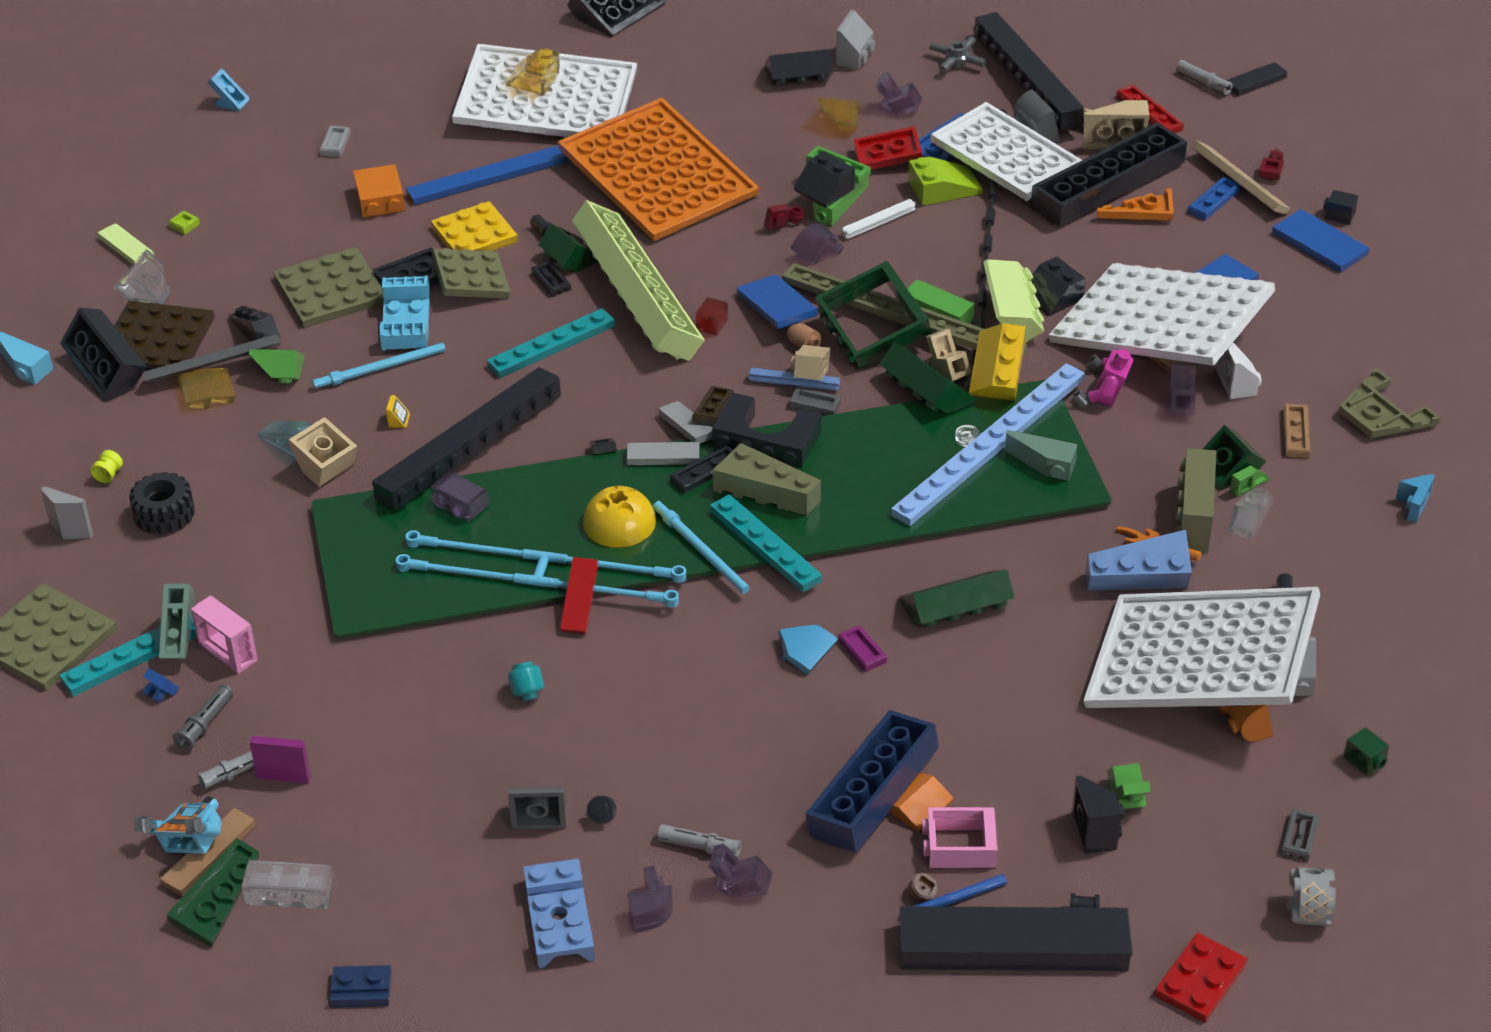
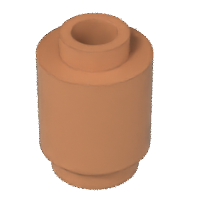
(801, 334)

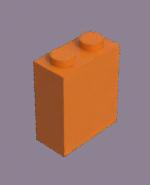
(379, 190)

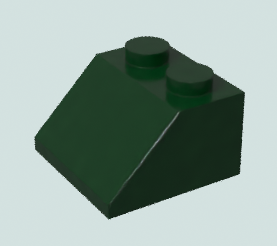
(566, 249)
(1232, 455)

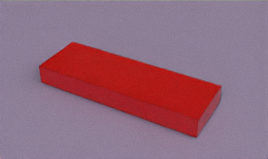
(579, 595)

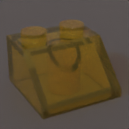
(536, 71)

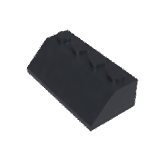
(102, 353)

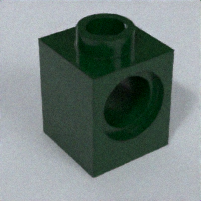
(1366, 751)

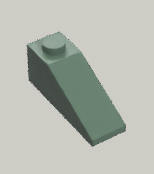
(1043, 454)
(176, 620)

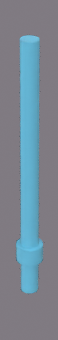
(337, 377)
(673, 521)

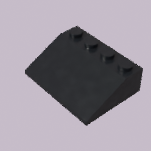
(612, 15)

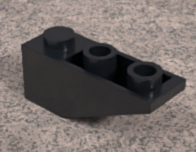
(254, 323)

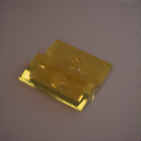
(206, 386)

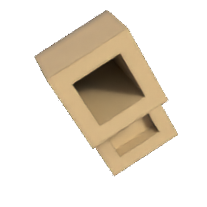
(945, 357)

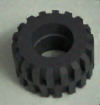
(161, 503)

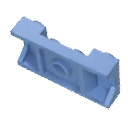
(555, 890)

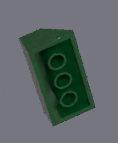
(924, 380)
(958, 597)

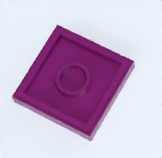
(280, 759)

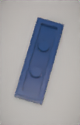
(1214, 198)

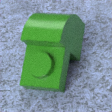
(1128, 785)

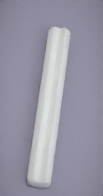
(878, 219)

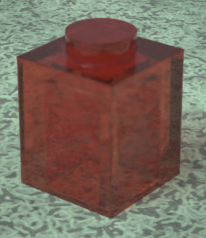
(712, 316)

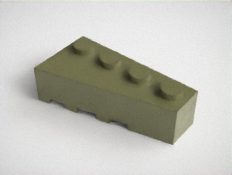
(767, 480)

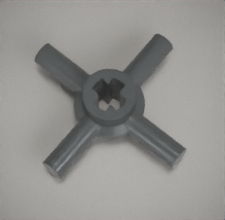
(957, 54)

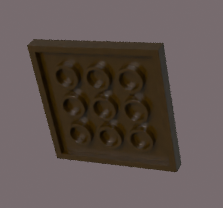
(163, 332)

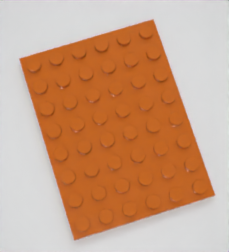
(658, 168)

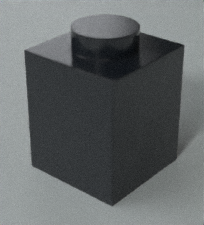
(1340, 207)

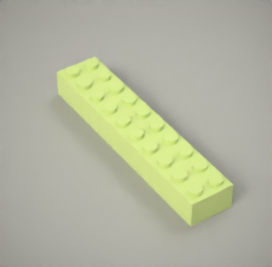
(638, 281)

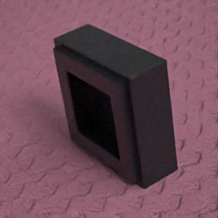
(602, 445)

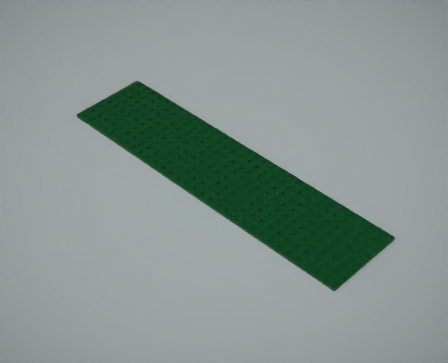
(864, 469)

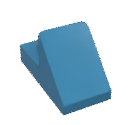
(230, 94)
(1416, 494)

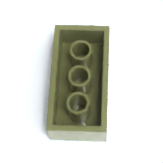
(1196, 497)

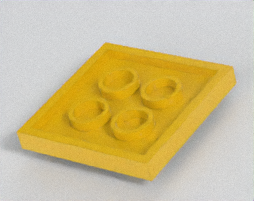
(475, 229)

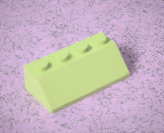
(1014, 296)

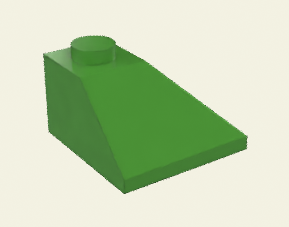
(280, 364)

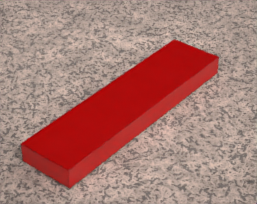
(1156, 112)

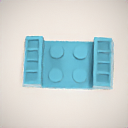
(405, 313)

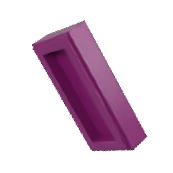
(862, 648)

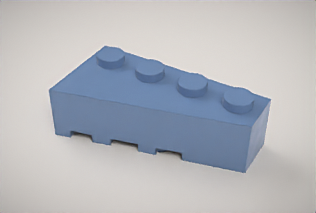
(1145, 564)

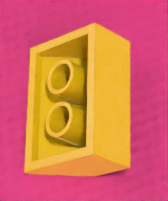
(998, 362)

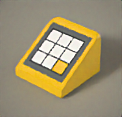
(396, 413)

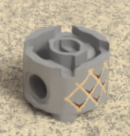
(1312, 896)

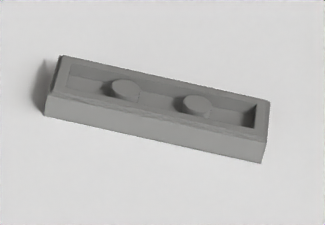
(681, 419)
(663, 453)

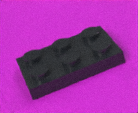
(417, 265)

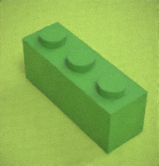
(942, 301)

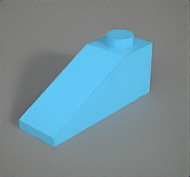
(25, 359)

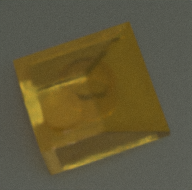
(843, 113)

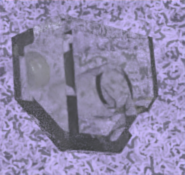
(144, 280)

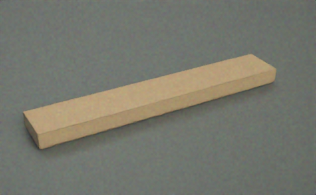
(1241, 178)

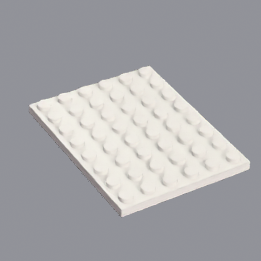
(579, 97)
(1163, 313)
(1204, 648)

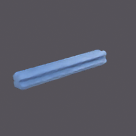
(788, 379)

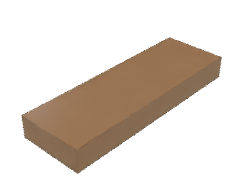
(1296, 431)

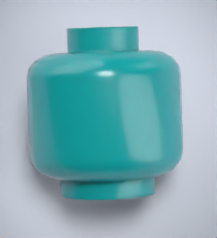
(525, 680)

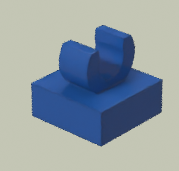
(160, 684)

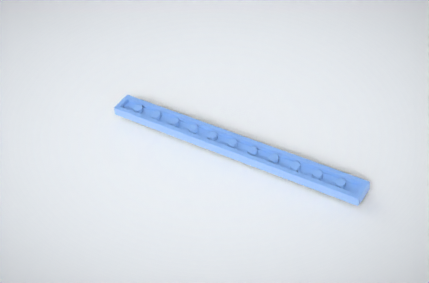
(986, 445)

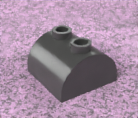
(1036, 115)

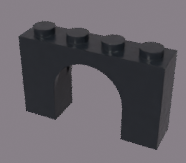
(788, 446)

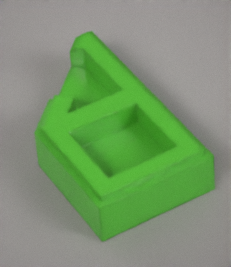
(1246, 480)

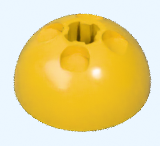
(619, 517)

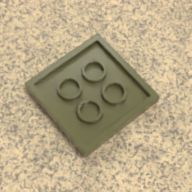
(470, 273)

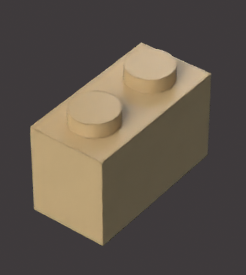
(810, 362)

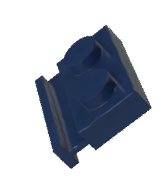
(361, 986)

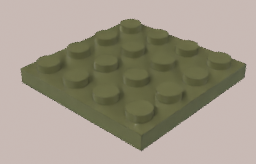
(329, 287)
(49, 635)

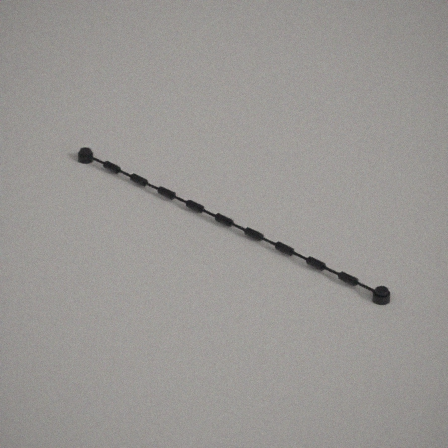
(987, 248)

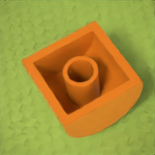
(1249, 720)

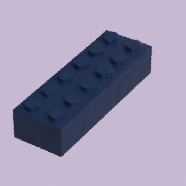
(872, 781)

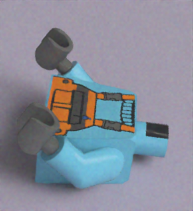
(187, 829)

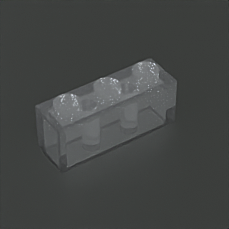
(288, 884)

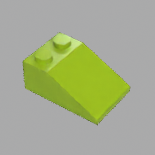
(941, 180)

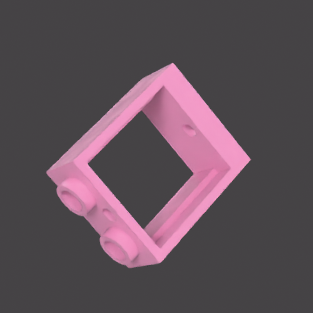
(224, 634)
(960, 820)

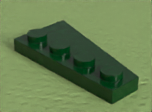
(213, 896)

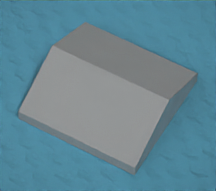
(67, 514)

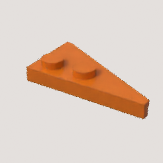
(1141, 208)

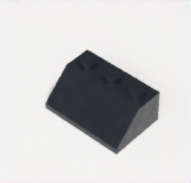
(799, 67)

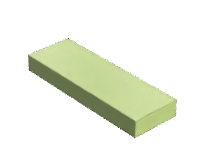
(122, 242)

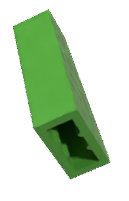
(831, 214)

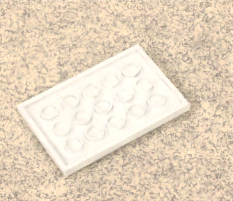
(1003, 149)

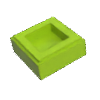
(184, 222)

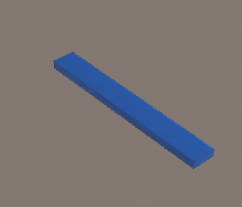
(486, 175)

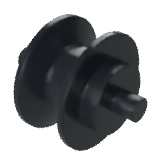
(601, 809)

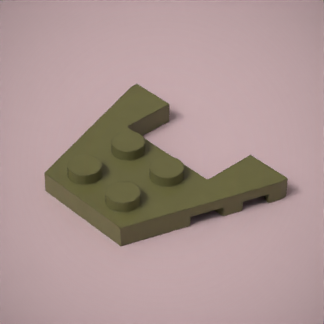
(1379, 416)

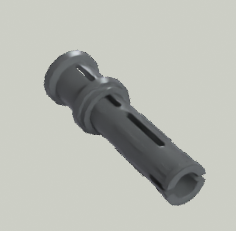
(197, 724)

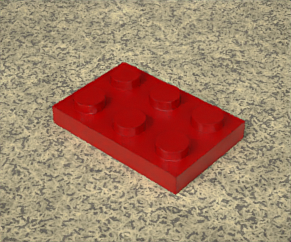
(888, 148)
(1201, 977)

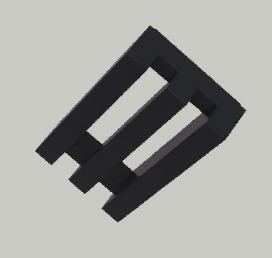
(547, 280)

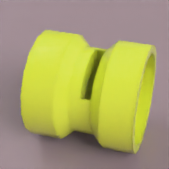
(109, 463)

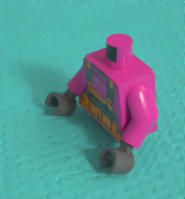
(1110, 380)

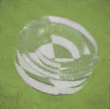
(966, 434)

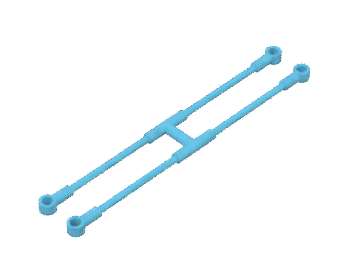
(414, 539)

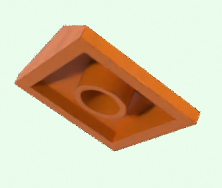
(922, 793)

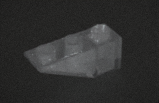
(1250, 513)

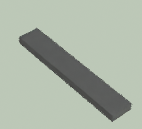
(210, 359)

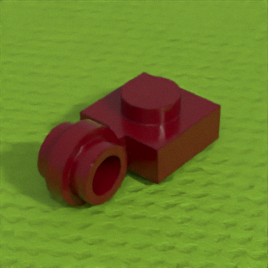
(1273, 166)
(777, 216)

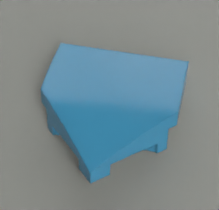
(805, 645)

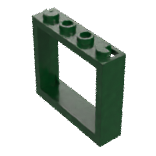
(858, 286)

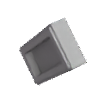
(335, 141)

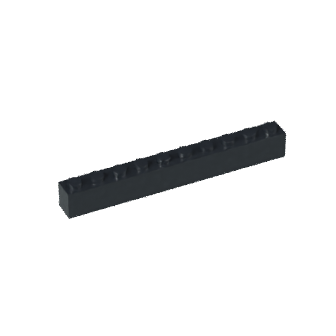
(1028, 69)
(466, 438)

